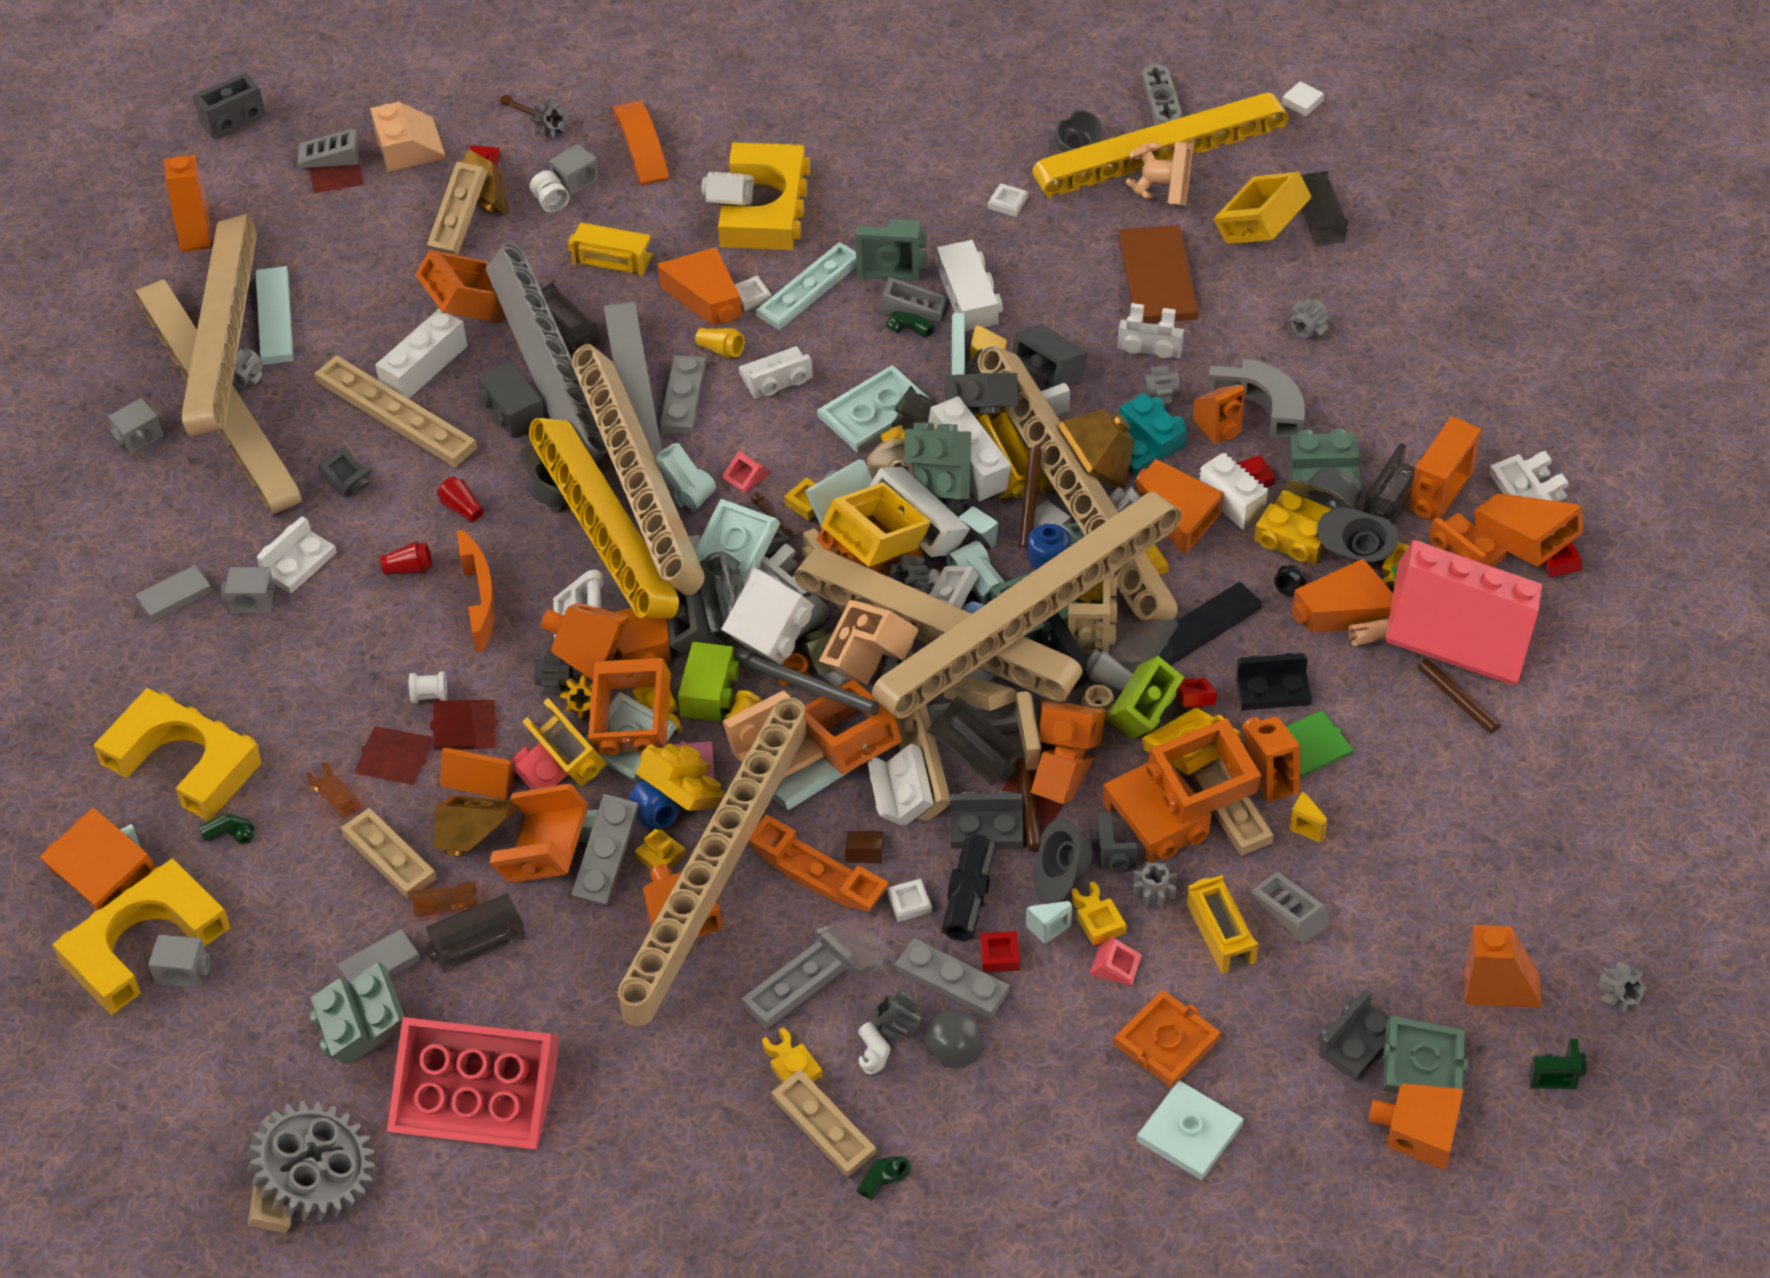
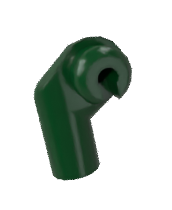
(912, 321)
(231, 824)
(883, 1172)

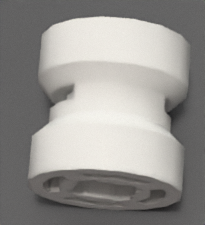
(549, 191)

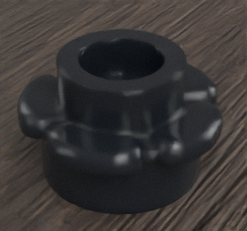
(1291, 577)

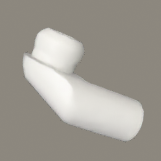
(877, 1051)

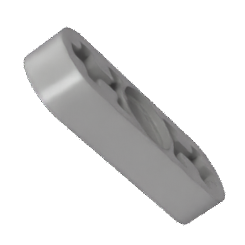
(1165, 88)

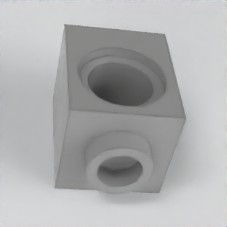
(575, 168)
(134, 426)
(248, 590)
(179, 961)

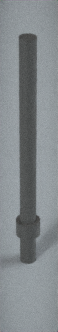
(751, 661)

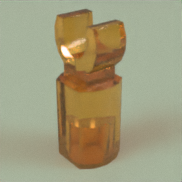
(334, 792)
(444, 899)

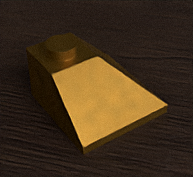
(1101, 444)
(468, 820)

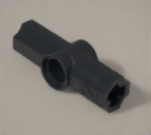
(968, 887)

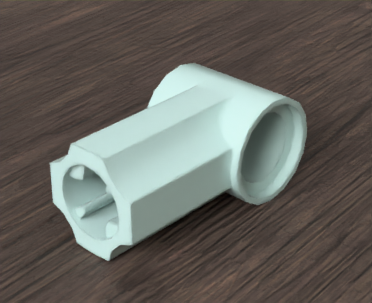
(690, 484)
(977, 556)

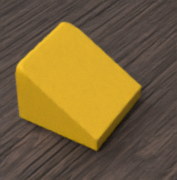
(984, 338)
(1308, 819)

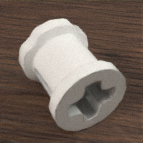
(427, 687)

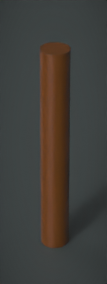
(1030, 495)
(1458, 696)
(1029, 806)

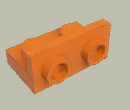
(1466, 539)

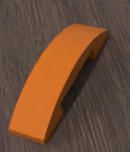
(641, 141)
(483, 615)
(813, 869)

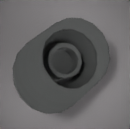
(541, 483)
(1327, 487)
(1357, 535)
(1059, 851)

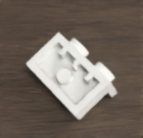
(776, 372)
(295, 555)
(901, 785)

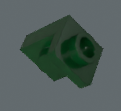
(1558, 1072)

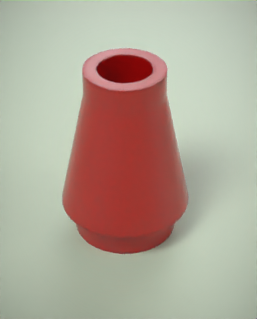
(459, 498)
(408, 559)

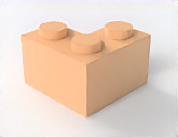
(863, 638)

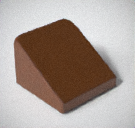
(864, 847)

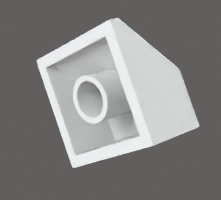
(768, 617)

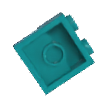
(1153, 431)

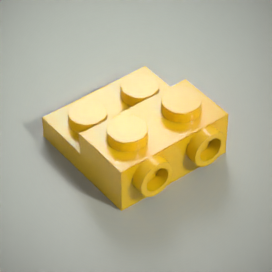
(1292, 527)
(680, 776)

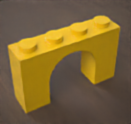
(774, 223)
(159, 720)
(163, 894)

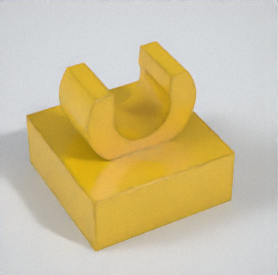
(659, 849)

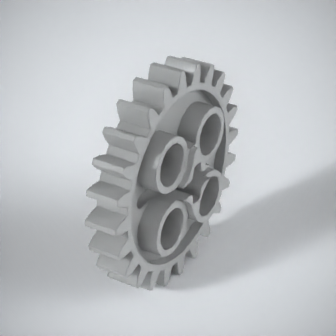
(310, 1161)

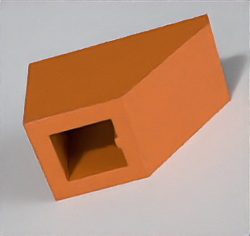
(1220, 413)
(1061, 773)

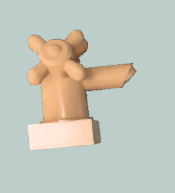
(1168, 172)

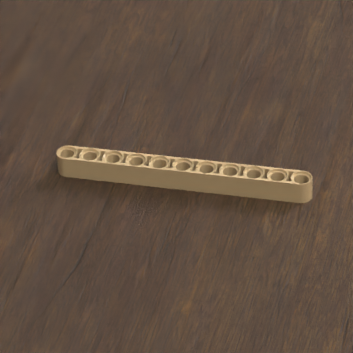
(219, 326)
(241, 430)
(638, 471)
(1075, 486)
(1025, 605)
(755, 785)

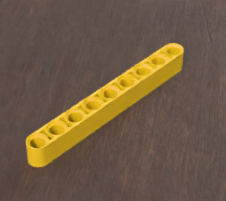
(1203, 129)
(603, 518)

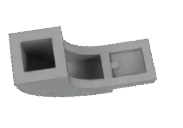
(1270, 389)

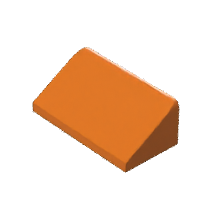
(476, 773)

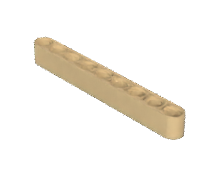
(1021, 663)

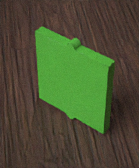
(1319, 742)

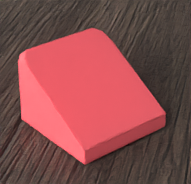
(744, 473)
(1116, 962)

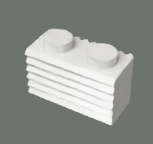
(728, 188)
(1242, 495)

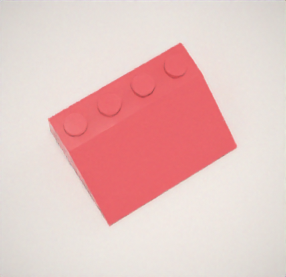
(1463, 612)
(472, 1082)

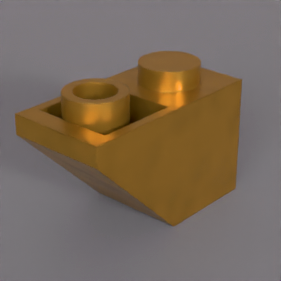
(493, 192)

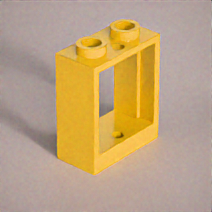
(1264, 206)
(849, 525)

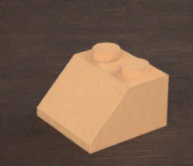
(405, 136)

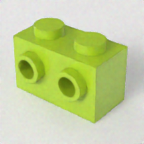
(707, 682)
(1145, 698)

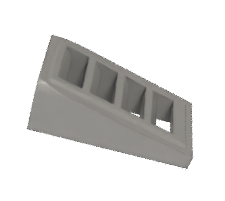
(334, 150)
(897, 291)
(1305, 923)

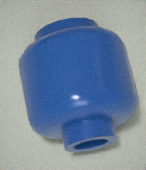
(1046, 543)
(655, 807)

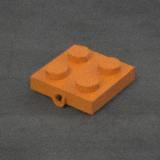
(1167, 1038)

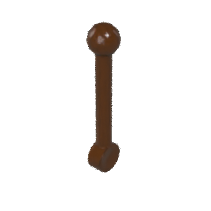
(507, 100)
(758, 499)

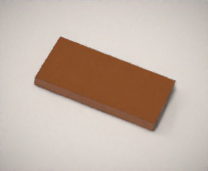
(1158, 271)

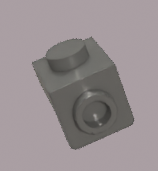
(345, 473)
(1111, 854)

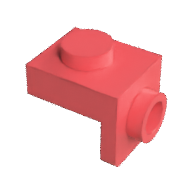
(537, 767)

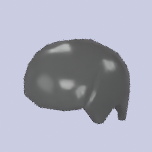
(1078, 129)
(954, 1038)

